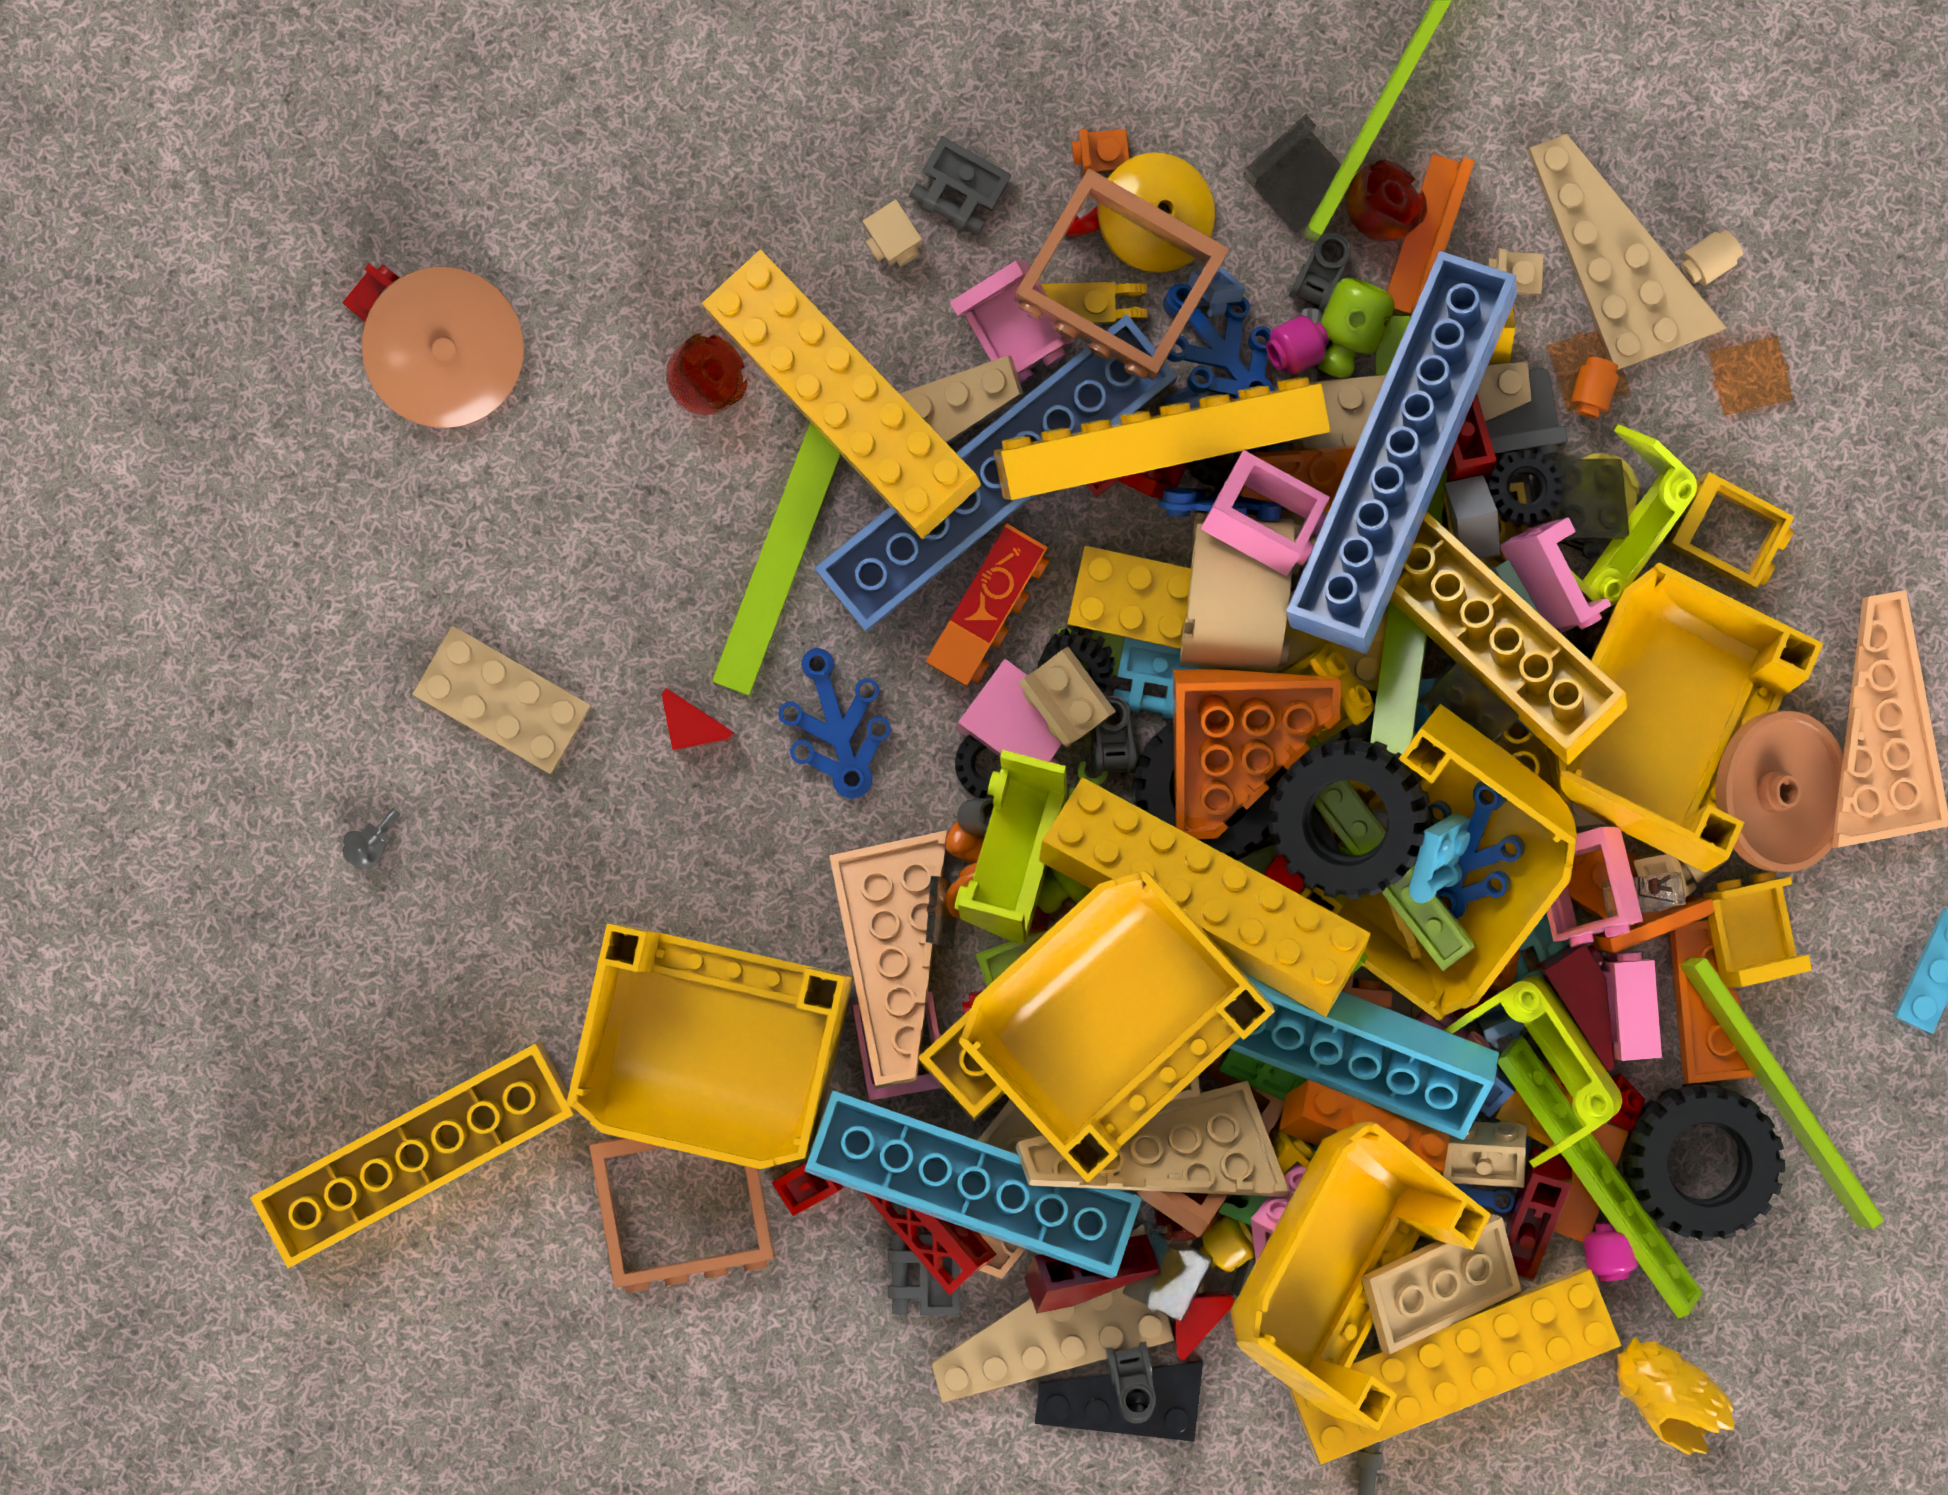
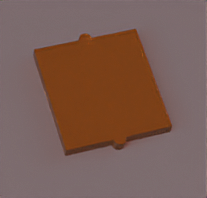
(1571, 354)
(1750, 375)

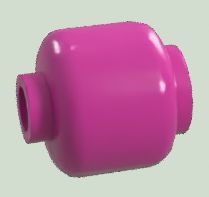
(1297, 345)
(1608, 1253)

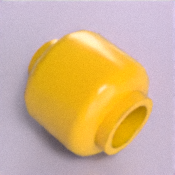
(1229, 1244)

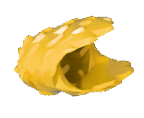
(1673, 1395)

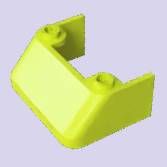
(1647, 523)
(1008, 869)
(1566, 1049)

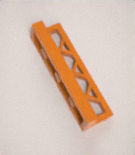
(1444, 190)

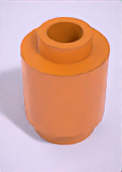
(1595, 387)

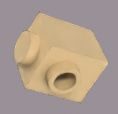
(892, 235)

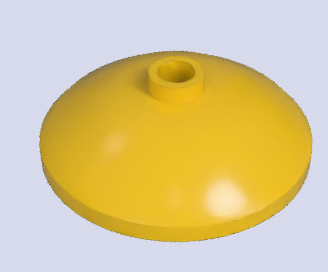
(1156, 180)

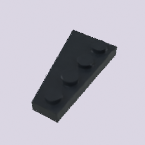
(1092, 1403)

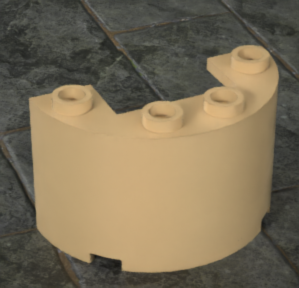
(1236, 605)

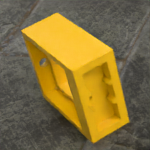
(1689, 521)

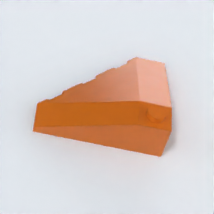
(1237, 734)

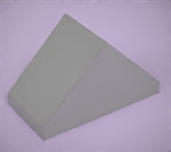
(1473, 515)

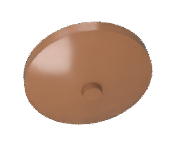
(442, 346)
(1785, 786)

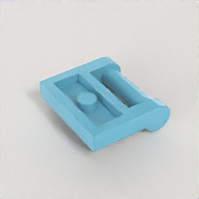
(1440, 852)

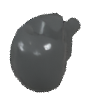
(366, 847)

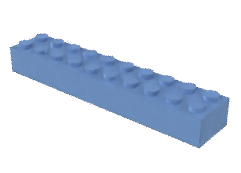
(1402, 452)
(892, 563)

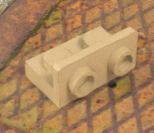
(1066, 697)
(1488, 1155)

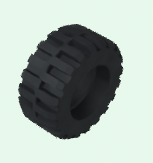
(1154, 795)
(1311, 856)
(1756, 1170)

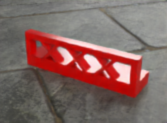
(949, 1240)

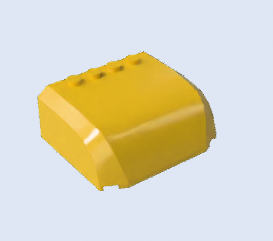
(1691, 679)
(1451, 762)
(1110, 1018)
(708, 1048)
(1348, 1216)

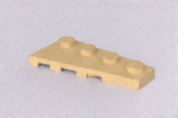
(966, 397)

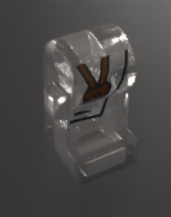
(1653, 893)

